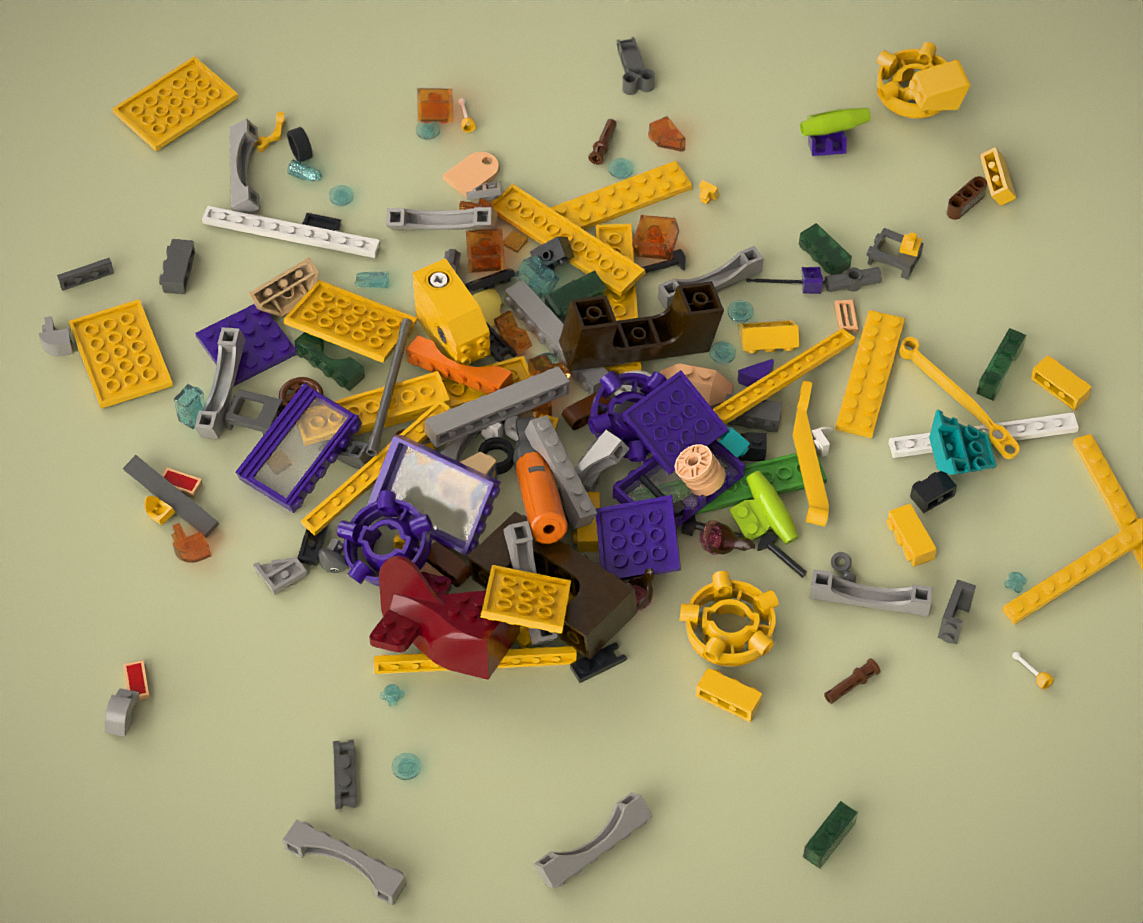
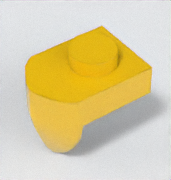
(158, 510)

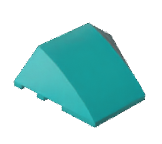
(959, 447)

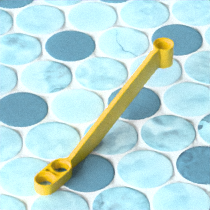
(959, 395)
(808, 461)

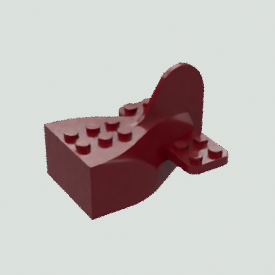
(438, 623)

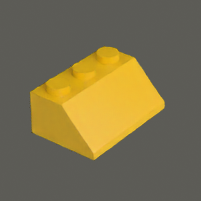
(769, 336)

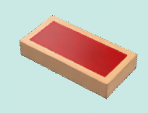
(185, 483)
(136, 678)

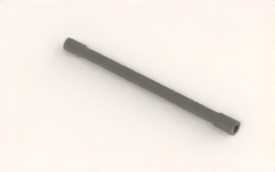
(375, 439)

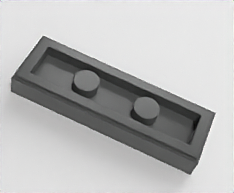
(85, 274)

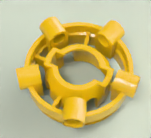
(905, 61)
(726, 647)

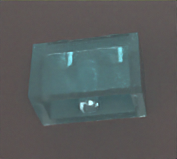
(537, 276)
(188, 404)

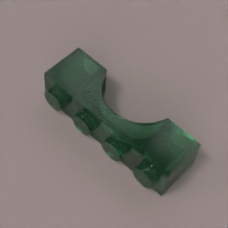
(1000, 363)
(345, 371)

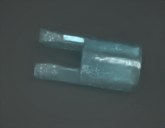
(303, 171)
(372, 279)

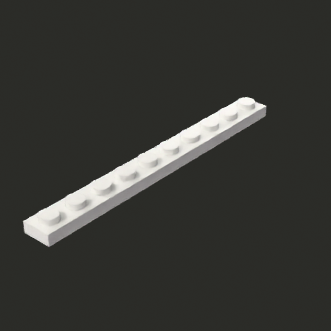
(291, 231)
(1018, 429)

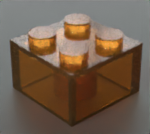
(434, 105)
(655, 237)
(485, 250)

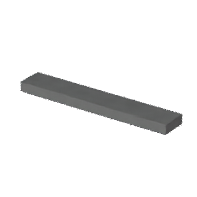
(170, 495)

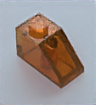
(666, 134)

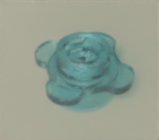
(1015, 577)
(392, 689)

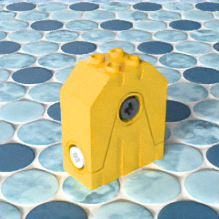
(450, 314)

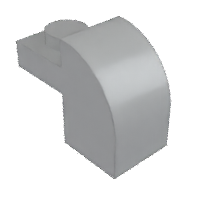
(55, 341)
(119, 712)

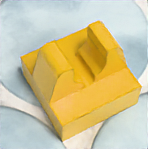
(708, 192)
(910, 244)

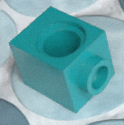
(734, 442)

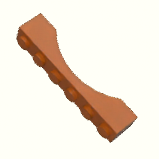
(426, 355)

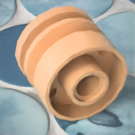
(700, 470)

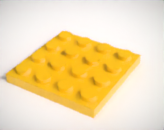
(526, 599)

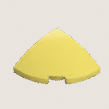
(490, 304)

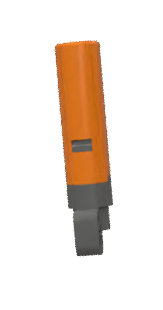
(538, 489)

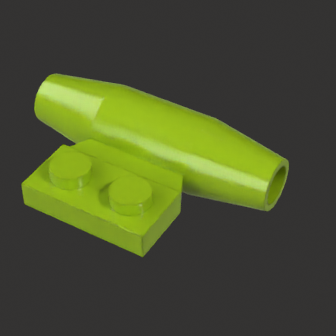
(834, 121)
(763, 512)

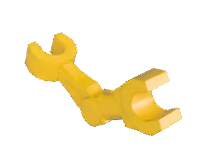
(276, 135)

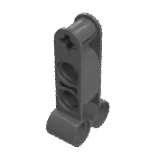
(635, 74)

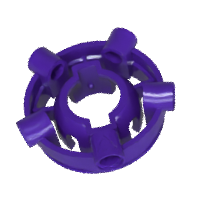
(599, 423)
(358, 534)

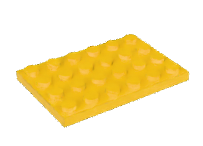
(175, 103)
(348, 320)
(120, 353)

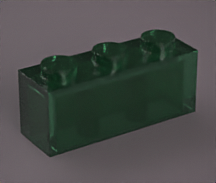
(824, 250)
(584, 287)
(830, 834)

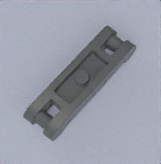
(344, 774)

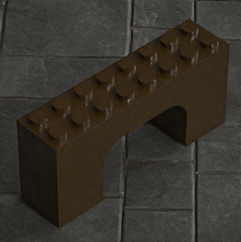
(597, 340)
(601, 599)

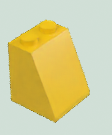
(940, 86)

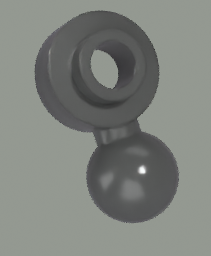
(846, 574)

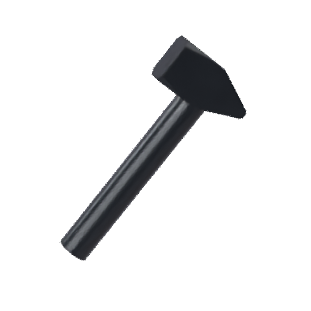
(678, 259)
(679, 506)
(691, 524)
(768, 541)

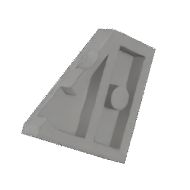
(488, 190)
(280, 573)

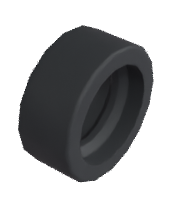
(299, 144)
(501, 444)

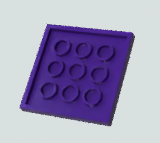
(264, 343)
(673, 420)
(638, 537)

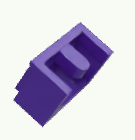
(828, 144)

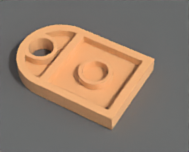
(472, 172)

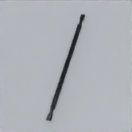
(776, 281)

